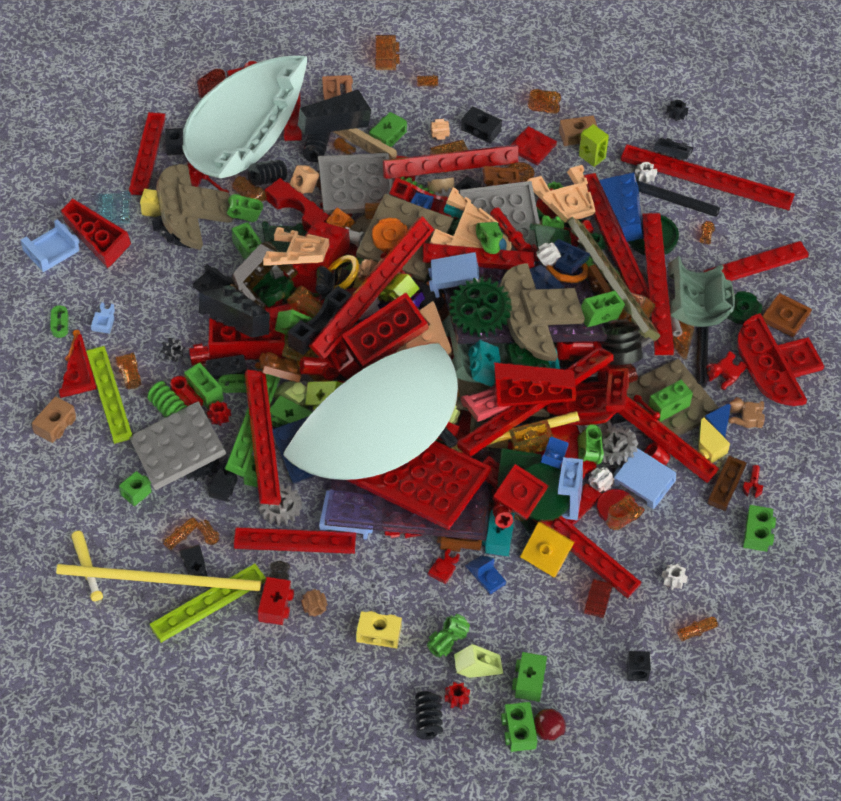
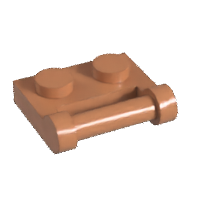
(331, 85)

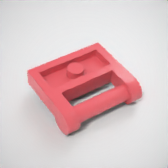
(483, 404)

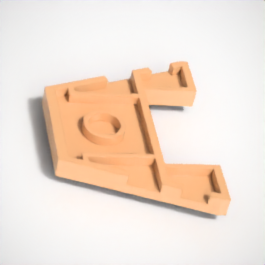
(567, 201)
(466, 230)
(301, 249)
(434, 334)

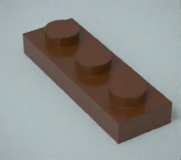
(727, 483)

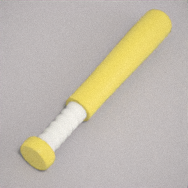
(85, 560)

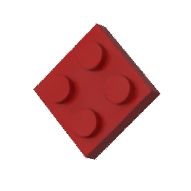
(534, 145)
(520, 492)

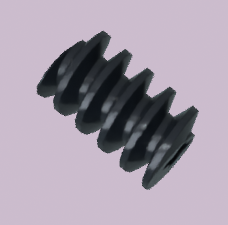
(315, 146)
(267, 172)
(428, 715)

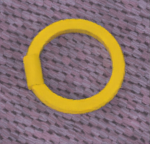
(353, 274)

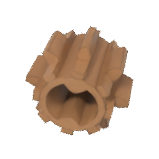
(314, 602)

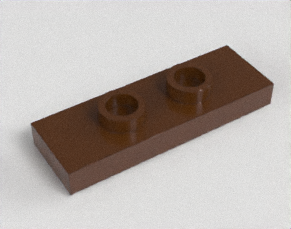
(597, 281)

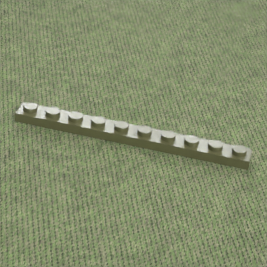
(631, 306)

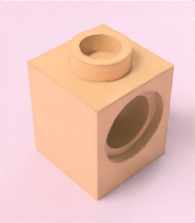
(304, 179)

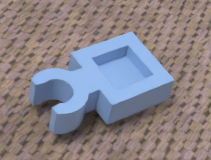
(103, 321)

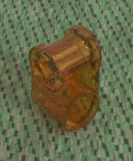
(543, 100)
(626, 511)

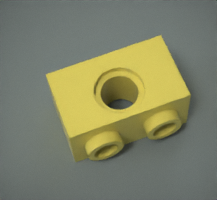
(386, 637)

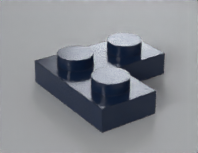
(571, 257)

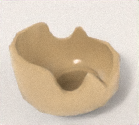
(438, 184)

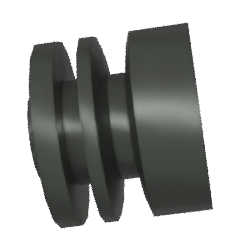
(623, 342)

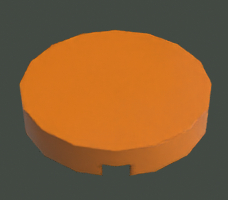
(388, 233)

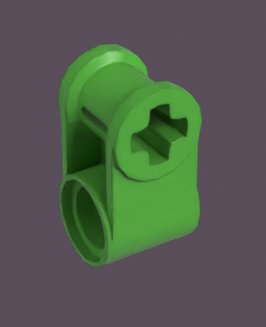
(245, 208)
(489, 236)
(590, 444)

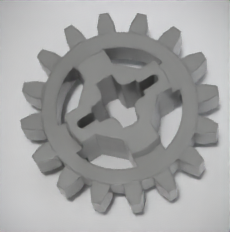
(618, 445)
(291, 507)

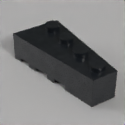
(335, 114)
(235, 310)

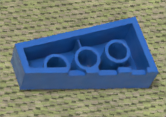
(624, 200)

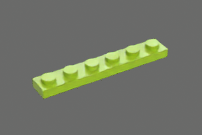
(109, 394)
(202, 606)

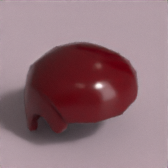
(549, 724)

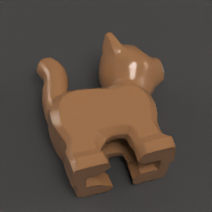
(750, 413)

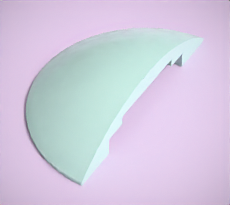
(243, 116)
(379, 416)

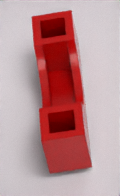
(406, 191)
(283, 195)

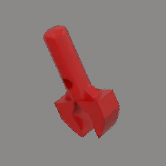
(753, 482)

